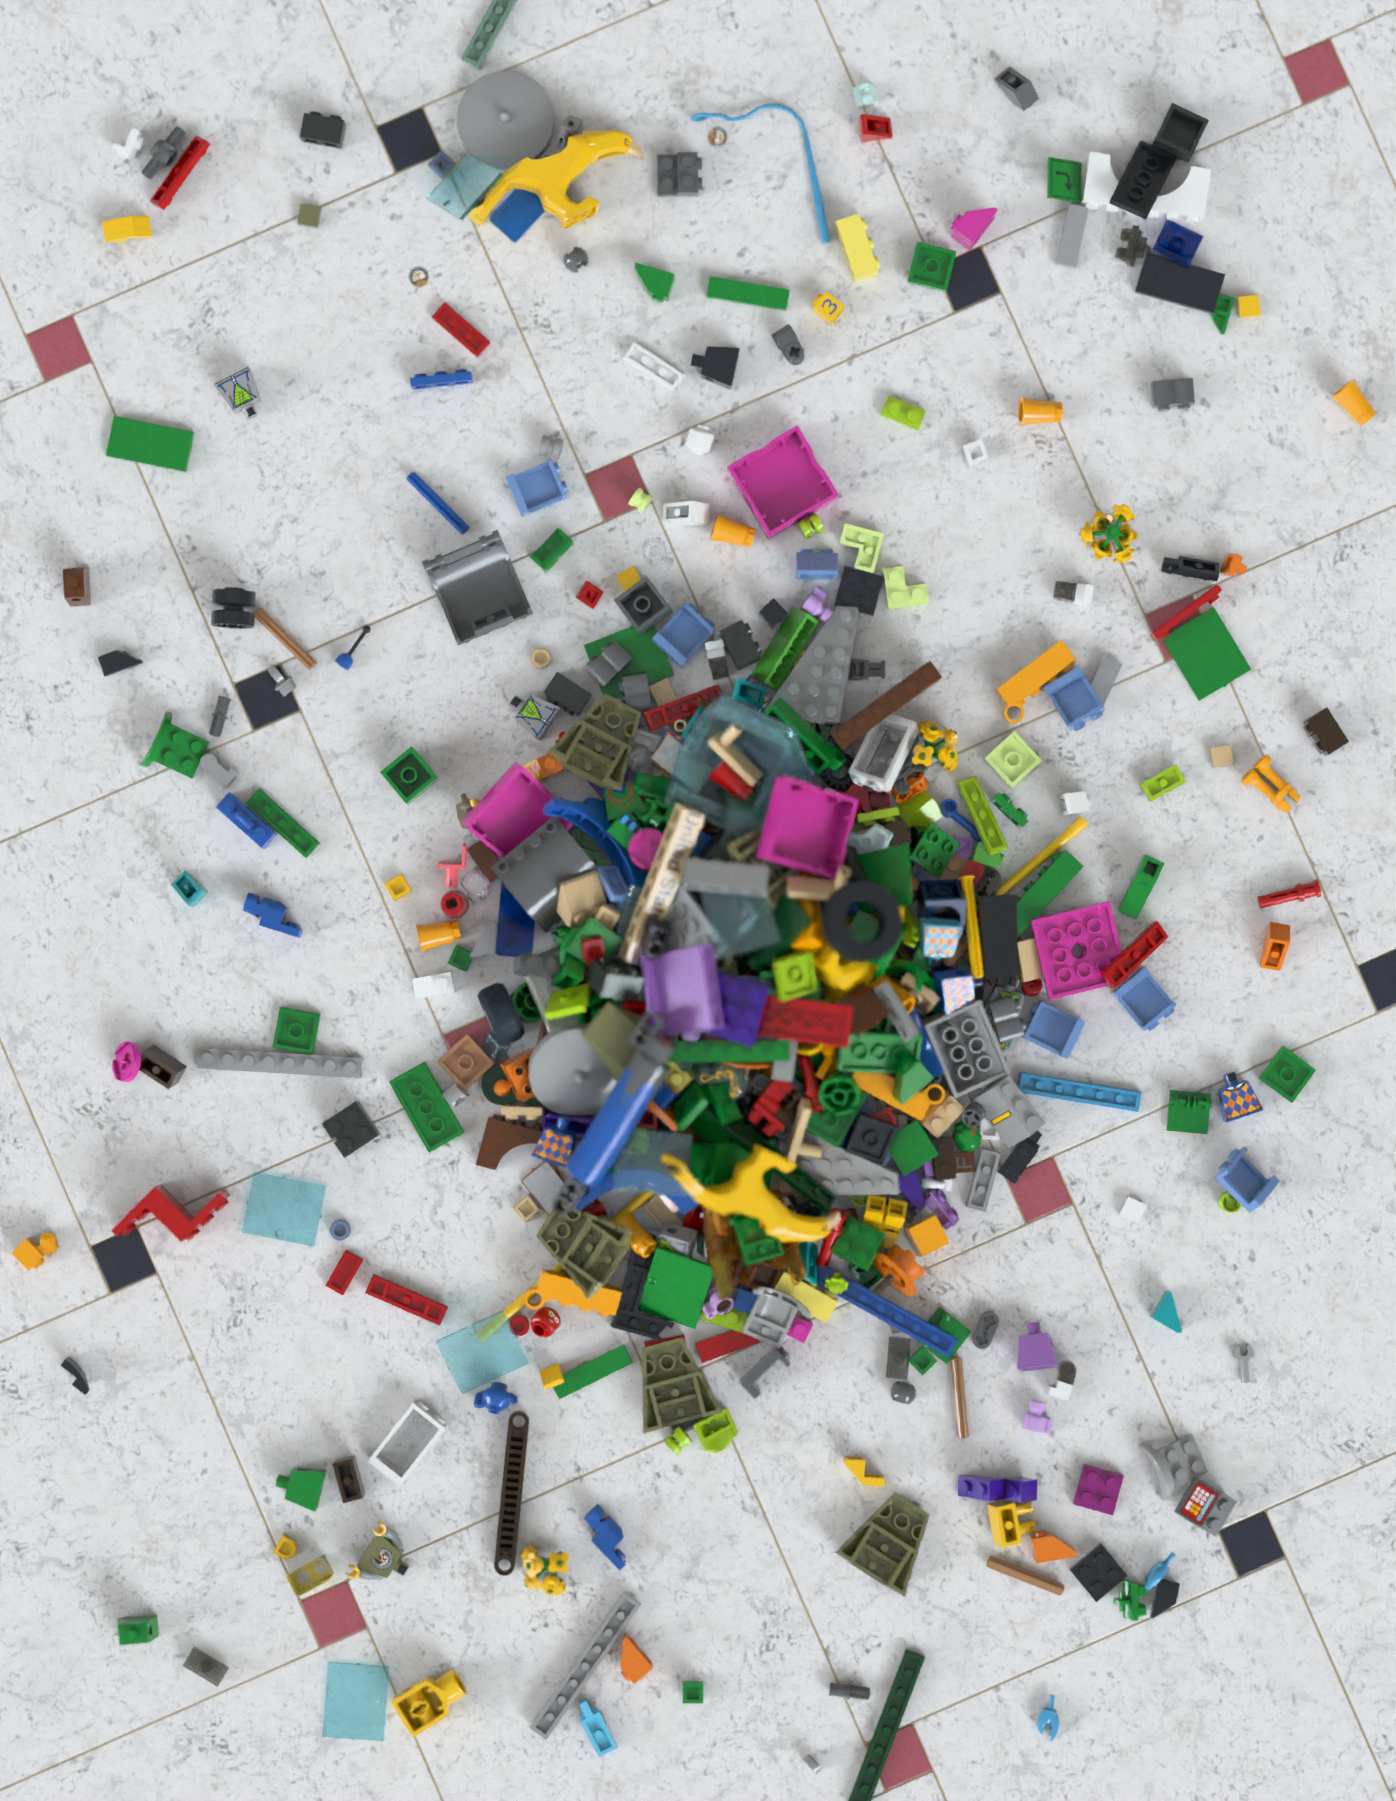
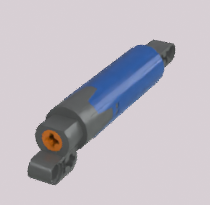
(619, 1112)

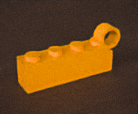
(1033, 676)
(813, 935)
(882, 1086)
(561, 1288)

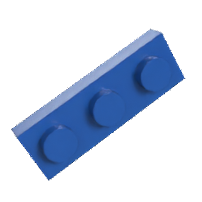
(441, 379)

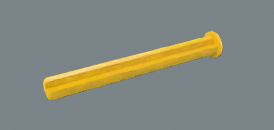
(972, 927)

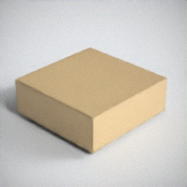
(1221, 756)
(526, 1208)

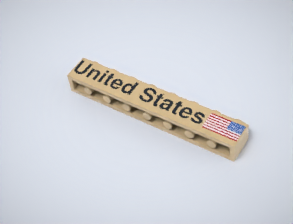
(663, 877)

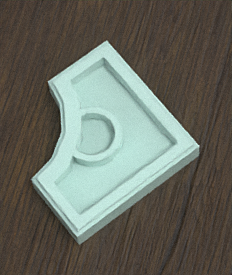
(872, 840)

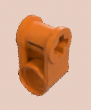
(914, 787)

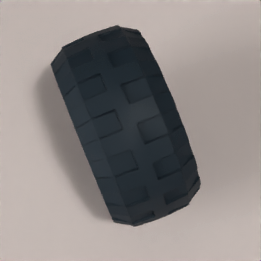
(501, 1014)

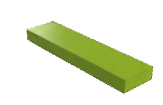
(982, 815)

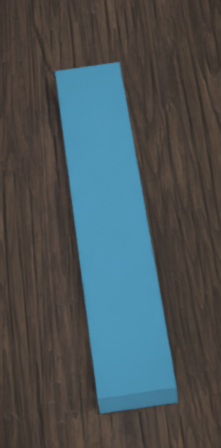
(1079, 1091)

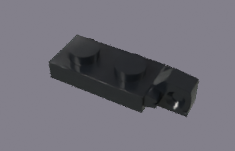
(1191, 568)
(1020, 1157)

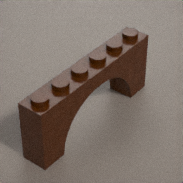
(884, 706)
(503, 1136)

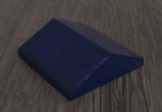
(1177, 242)

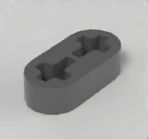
(987, 887)
(989, 1332)

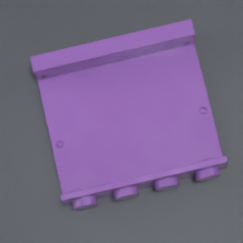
(683, 989)

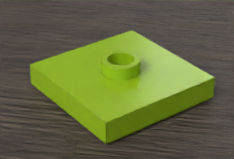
(795, 975)
(568, 1001)

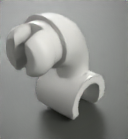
(930, 1183)

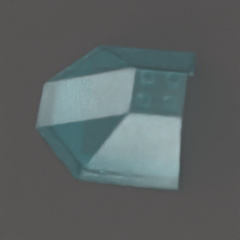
(764, 741)

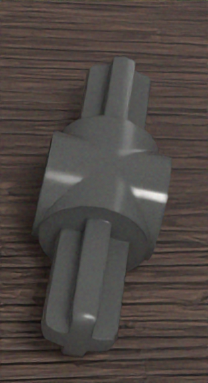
(163, 152)

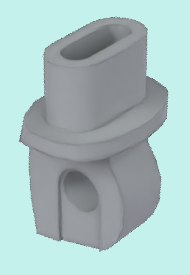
(566, 131)
(284, 684)

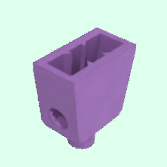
(1036, 1350)

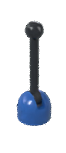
(345, 659)

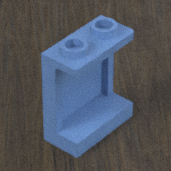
(537, 487)
(684, 634)
(1075, 699)
(613, 887)
(1144, 999)
(1053, 1029)
(1244, 1180)

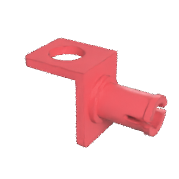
(453, 867)

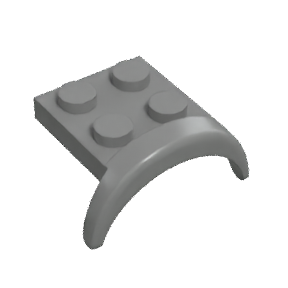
(772, 1315)
(1176, 1463)

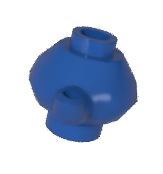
(495, 1398)

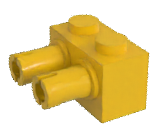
(1005, 1524)

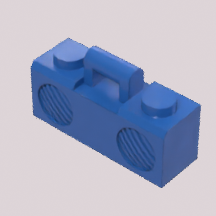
(246, 820)

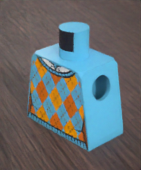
(938, 938)

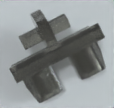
(1136, 246)

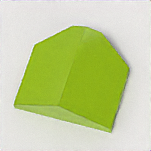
(920, 810)
(716, 1431)

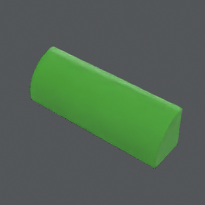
(785, 648)

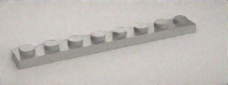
(279, 1062)
(585, 1665)

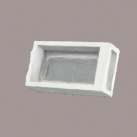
(883, 753)
(407, 1442)

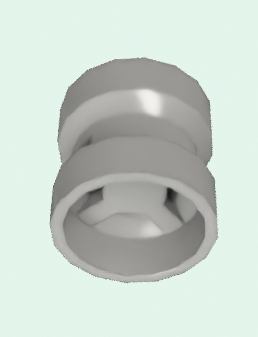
(550, 447)

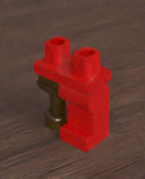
(770, 1108)

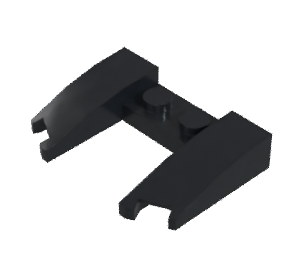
(627, 1316)

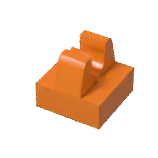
(1233, 565)

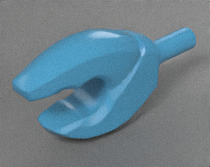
(1157, 1572)
(1049, 1716)

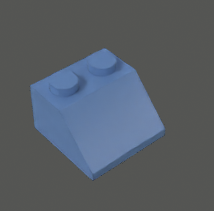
(816, 565)

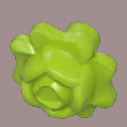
(836, 1283)

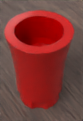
(731, 781)
(462, 904)

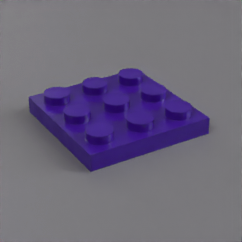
(741, 1008)

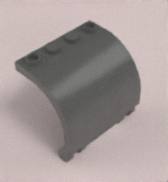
(478, 588)
(539, 867)

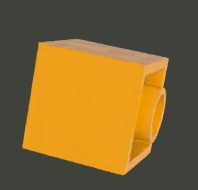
(926, 1235)

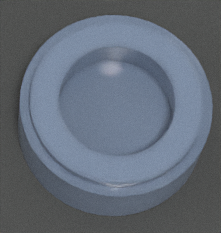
(340, 1229)

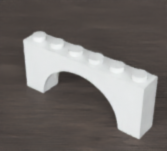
(1185, 202)

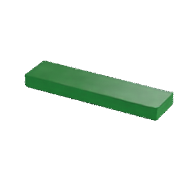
(747, 293)
(282, 823)
(593, 1371)

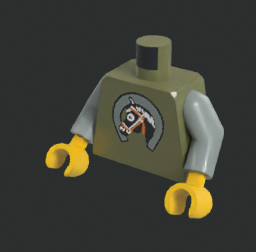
(380, 1556)

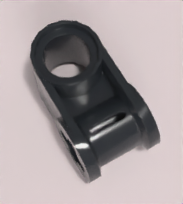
(655, 932)

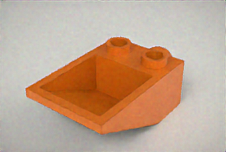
(516, 1081)

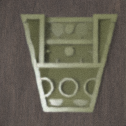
(600, 743)
(745, 851)
(611, 1037)
(585, 1247)
(673, 1387)
(888, 1543)

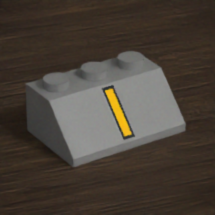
(1009, 1111)

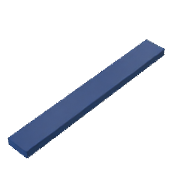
(892, 1313)

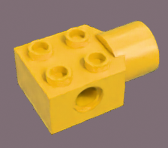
(428, 1701)

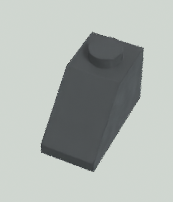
(1017, 88)

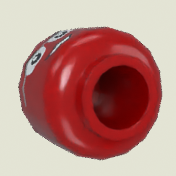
(545, 1322)

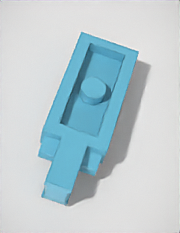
(596, 1728)

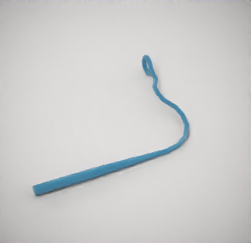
(813, 175)

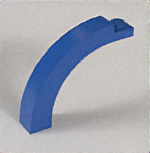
(684, 1204)

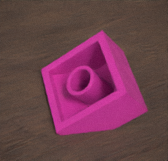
(972, 225)

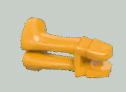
(1276, 797)

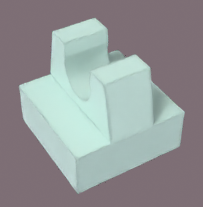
(865, 95)

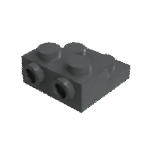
(679, 174)

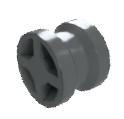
(969, 1118)

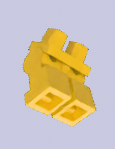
(885, 1218)

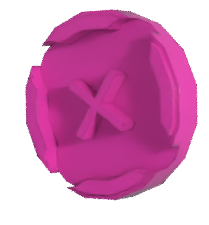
(644, 847)
(127, 1061)

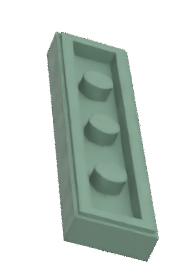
(487, 32)

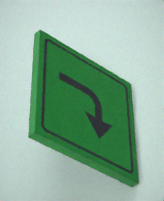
(1064, 179)
(591, 929)

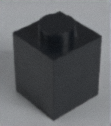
(772, 613)

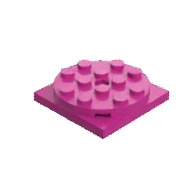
(1057, 934)

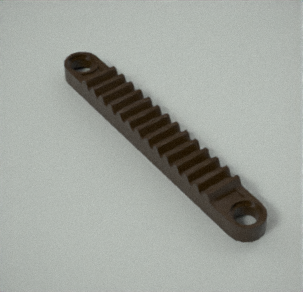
(511, 1493)

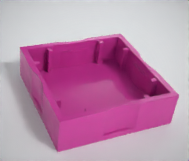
(782, 482)
(510, 811)
(806, 828)

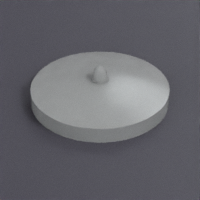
(505, 119)
(569, 1073)

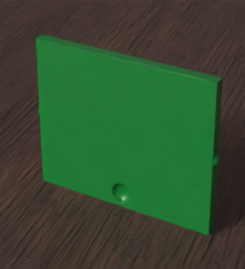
(644, 653)
(1206, 654)
(890, 870)
(727, 1156)
(676, 1287)

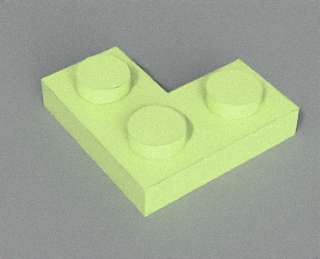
(867, 542)
(900, 595)

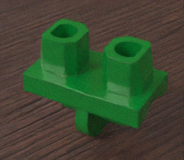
(651, 817)
(1128, 1600)

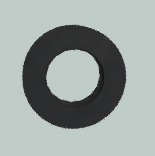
(887, 913)

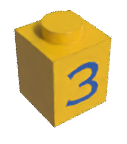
(827, 307)

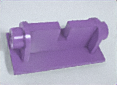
(937, 1200)

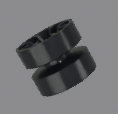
(233, 603)

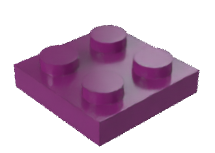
(1098, 1489)

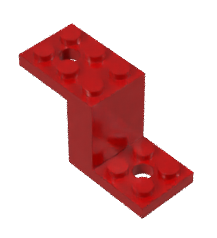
(171, 1213)

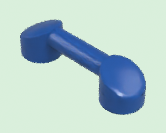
(948, 809)

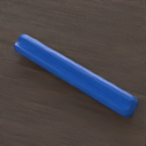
(437, 502)

